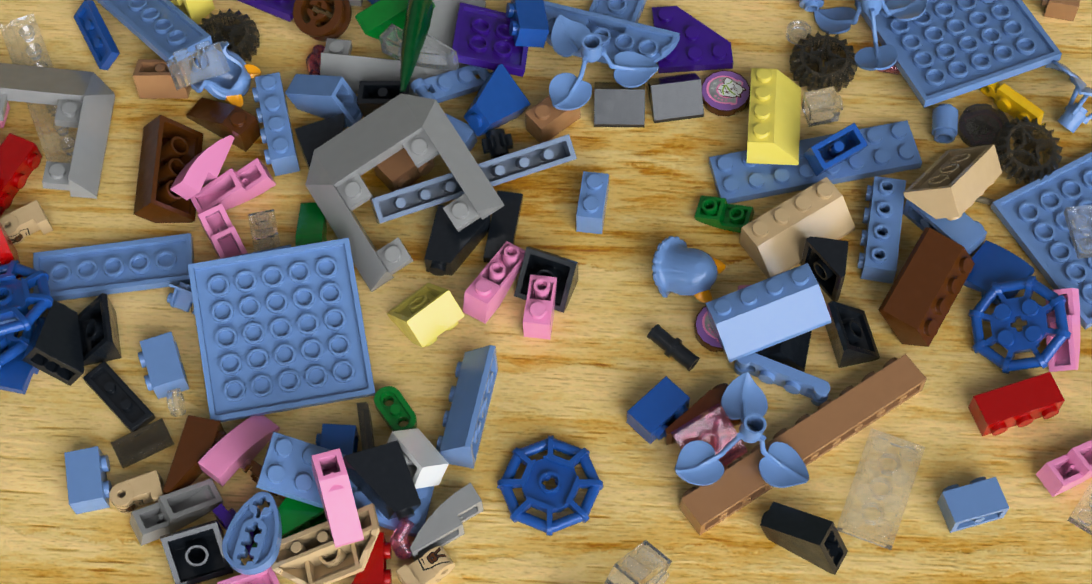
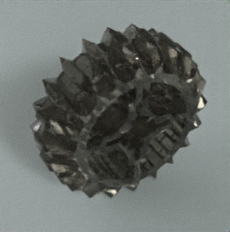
(235, 29)
(808, 57)
(1031, 138)

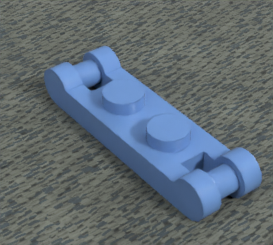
(450, 84)
(791, 379)

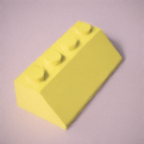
(773, 118)

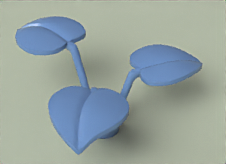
(840, 19)
(572, 37)
(1073, 114)
(744, 401)

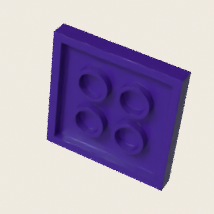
(485, 40)

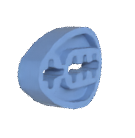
(267, 542)

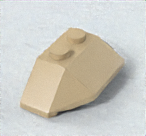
(312, 556)

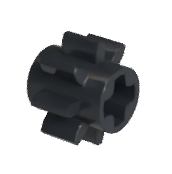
(497, 143)

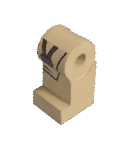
(25, 222)
(137, 491)
(427, 569)

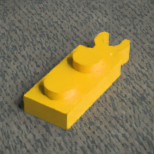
(1012, 102)

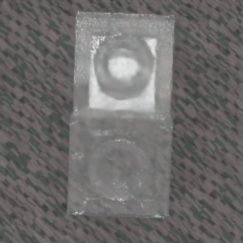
(264, 230)

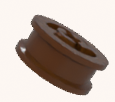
(320, 25)

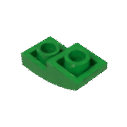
(719, 214)

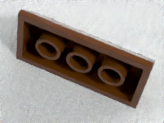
(164, 153)
(926, 288)

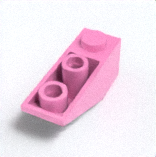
(493, 283)
(337, 497)

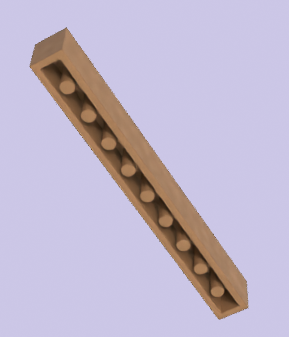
(809, 437)

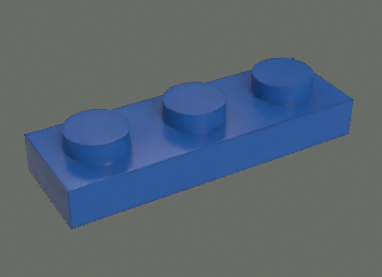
(96, 35)

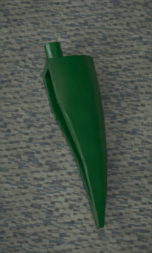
(415, 30)

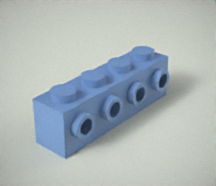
(277, 124)
(883, 229)

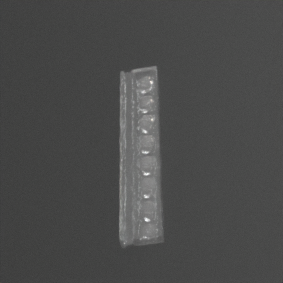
(28, 48)

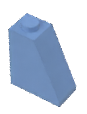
(324, 97)

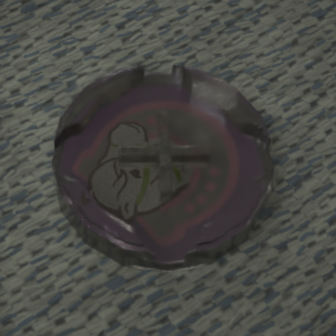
(979, 124)

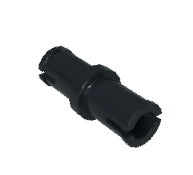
(673, 347)

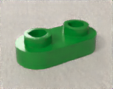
(397, 412)

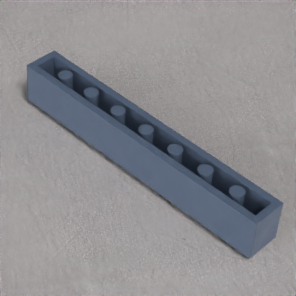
(496, 170)

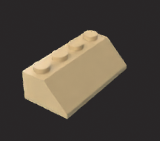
(955, 181)
(779, 235)

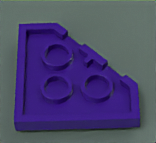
(698, 45)

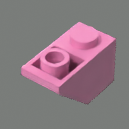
(540, 307)

